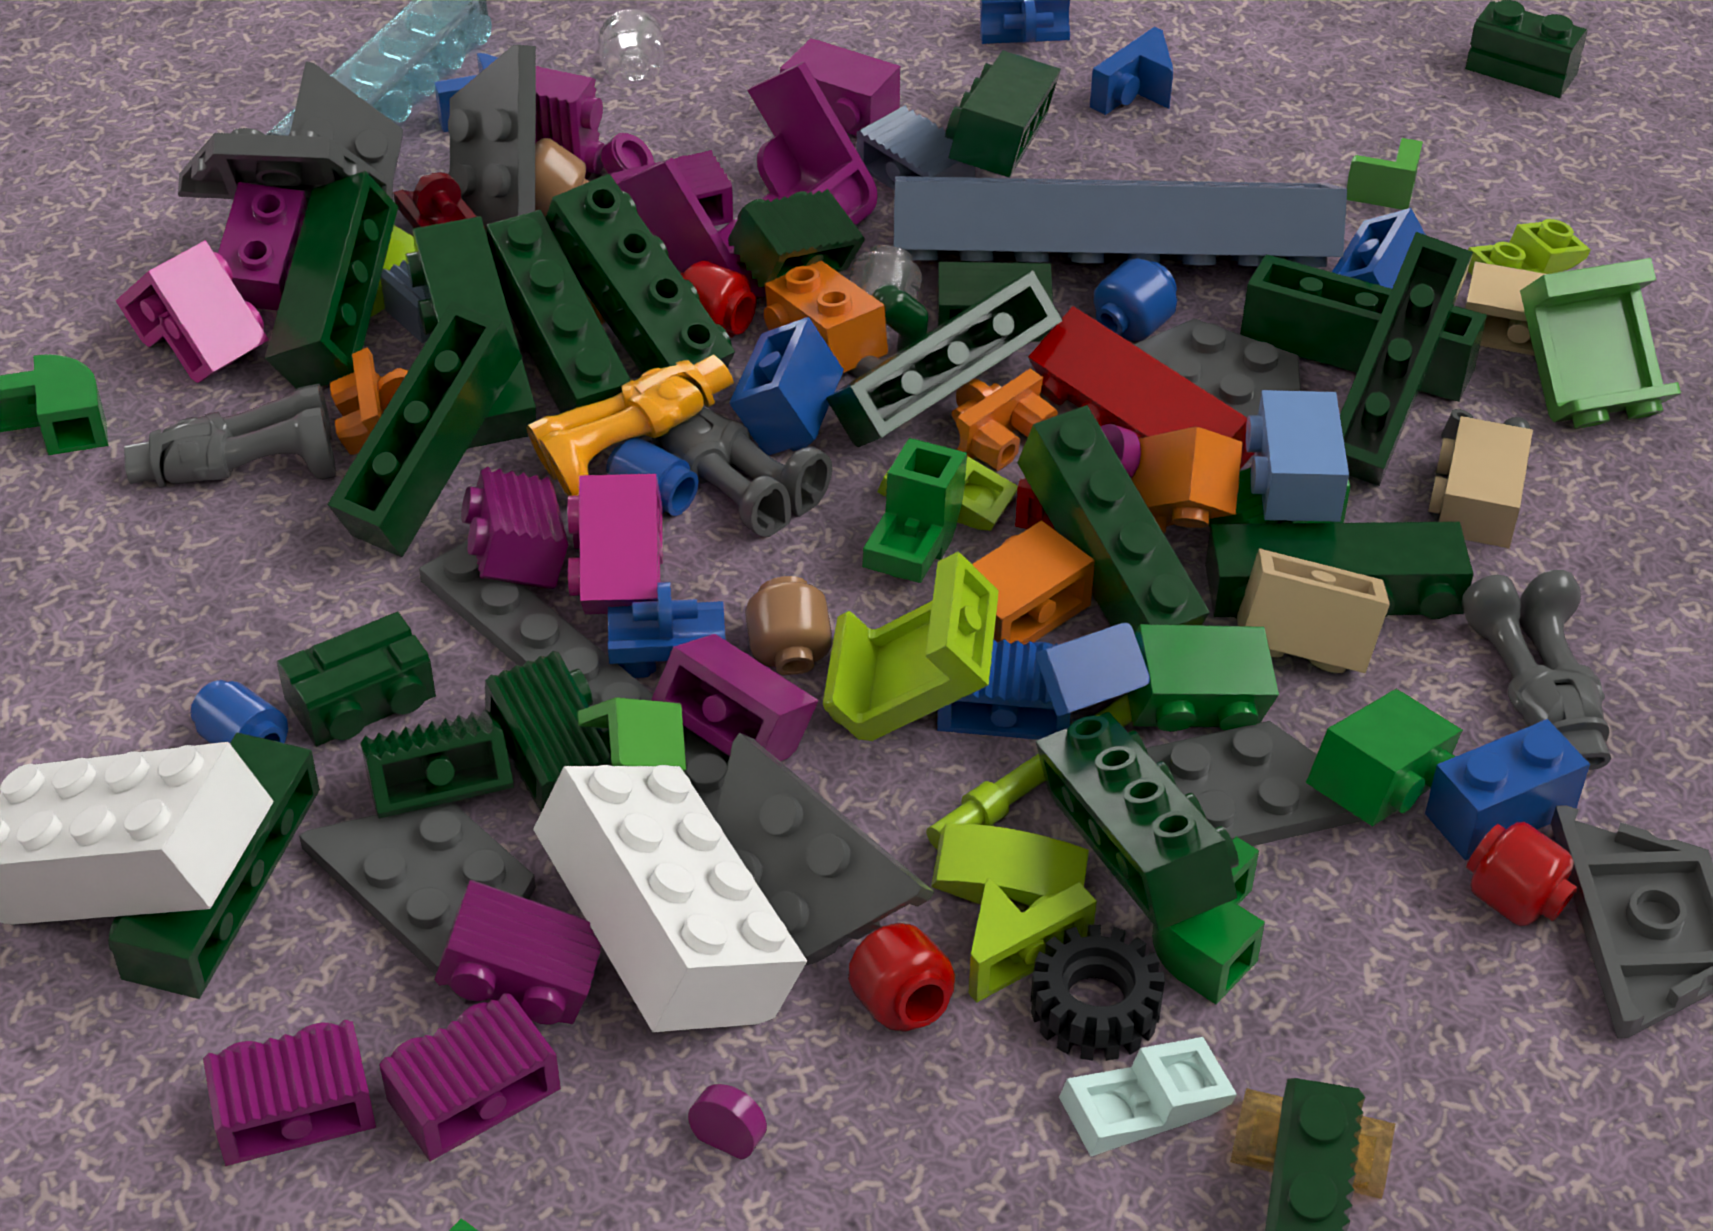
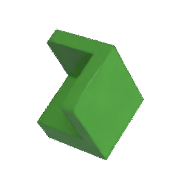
(1385, 181)
(640, 731)

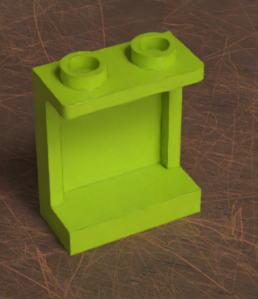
(916, 661)

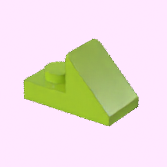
(1010, 939)

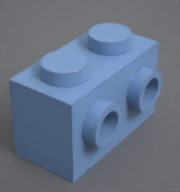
(1299, 456)

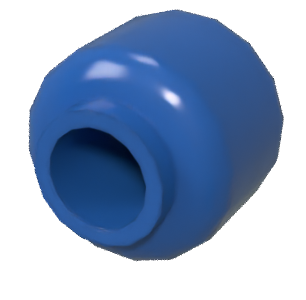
(1136, 299)

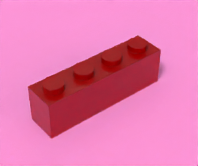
(1125, 384)

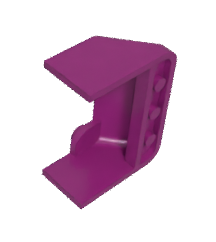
(804, 155)

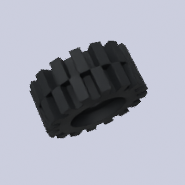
(1097, 1025)

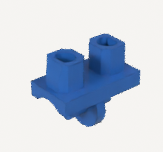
(1024, 21)
(650, 629)

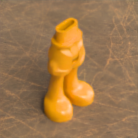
(644, 407)

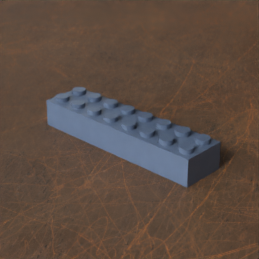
(1119, 217)

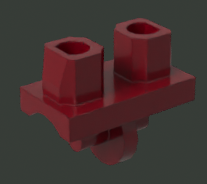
(433, 201)

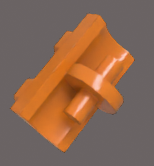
(362, 399)
(993, 412)

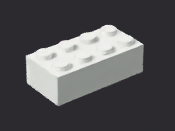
(125, 833)
(668, 897)

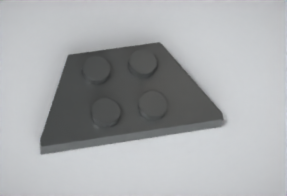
(339, 113)
(495, 137)
(281, 161)
(1225, 363)
(1252, 783)
(807, 856)
(416, 870)
(1643, 917)

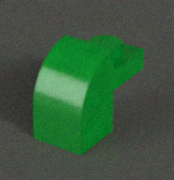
(58, 398)
(920, 511)
(1219, 944)

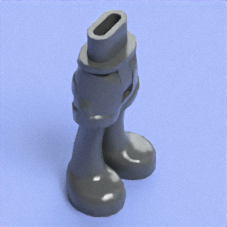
(719, 444)
(216, 445)
(1559, 689)

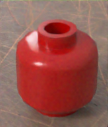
(723, 295)
(1521, 873)
(901, 977)

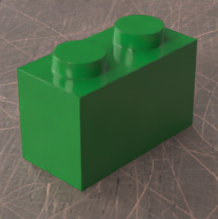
(1203, 677)
(1383, 756)

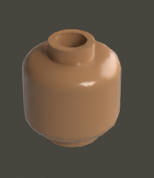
(555, 172)
(788, 625)

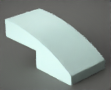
(1159, 1092)

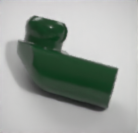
(903, 314)

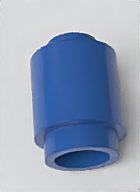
(675, 479)
(230, 708)

